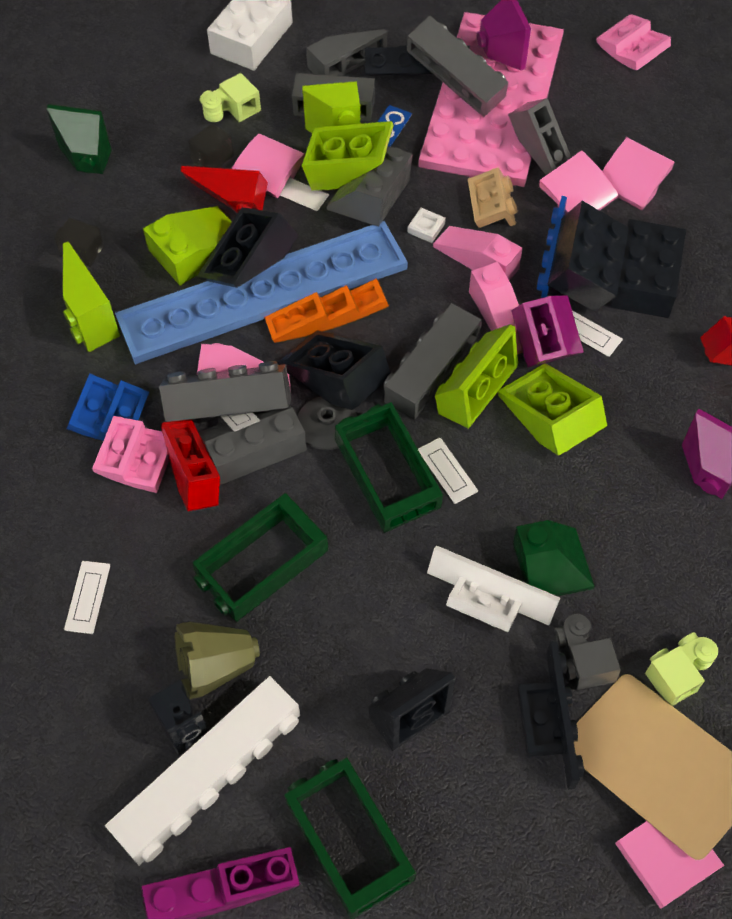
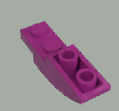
(221, 888)

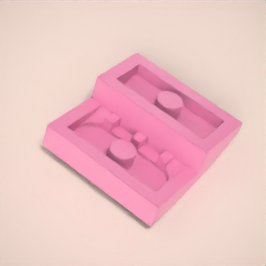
(633, 42)
(273, 160)
(636, 172)
(579, 181)
(132, 455)
(663, 865)

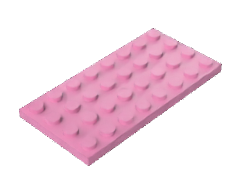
(470, 144)

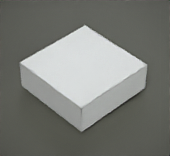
(426, 225)

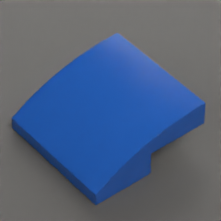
(102, 401)

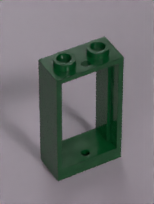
(409, 508)
(281, 509)
(383, 886)

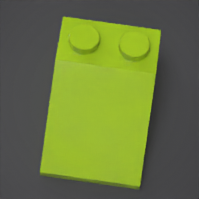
(344, 153)
(186, 240)
(86, 304)
(555, 408)

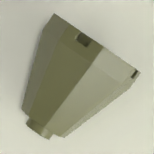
(212, 655)

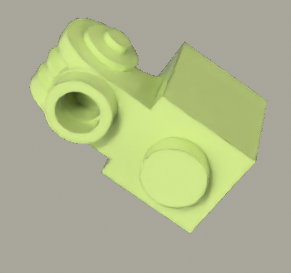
(233, 95)
(676, 672)

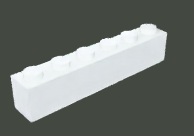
(203, 771)

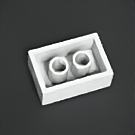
(249, 30)

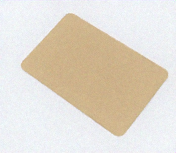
(659, 765)

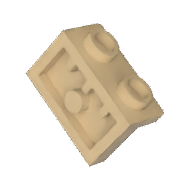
(492, 198)

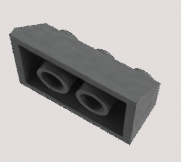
(376, 191)
(255, 446)

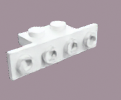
(489, 593)

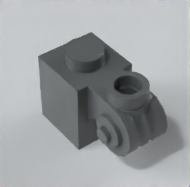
(587, 662)

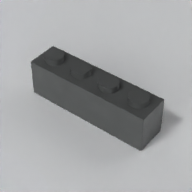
(457, 65)
(431, 360)
(225, 392)

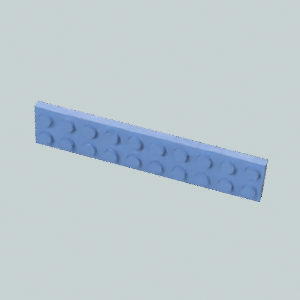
(216, 309)

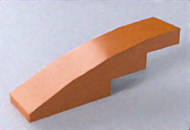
(326, 312)

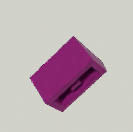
(547, 330)

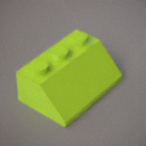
(478, 376)

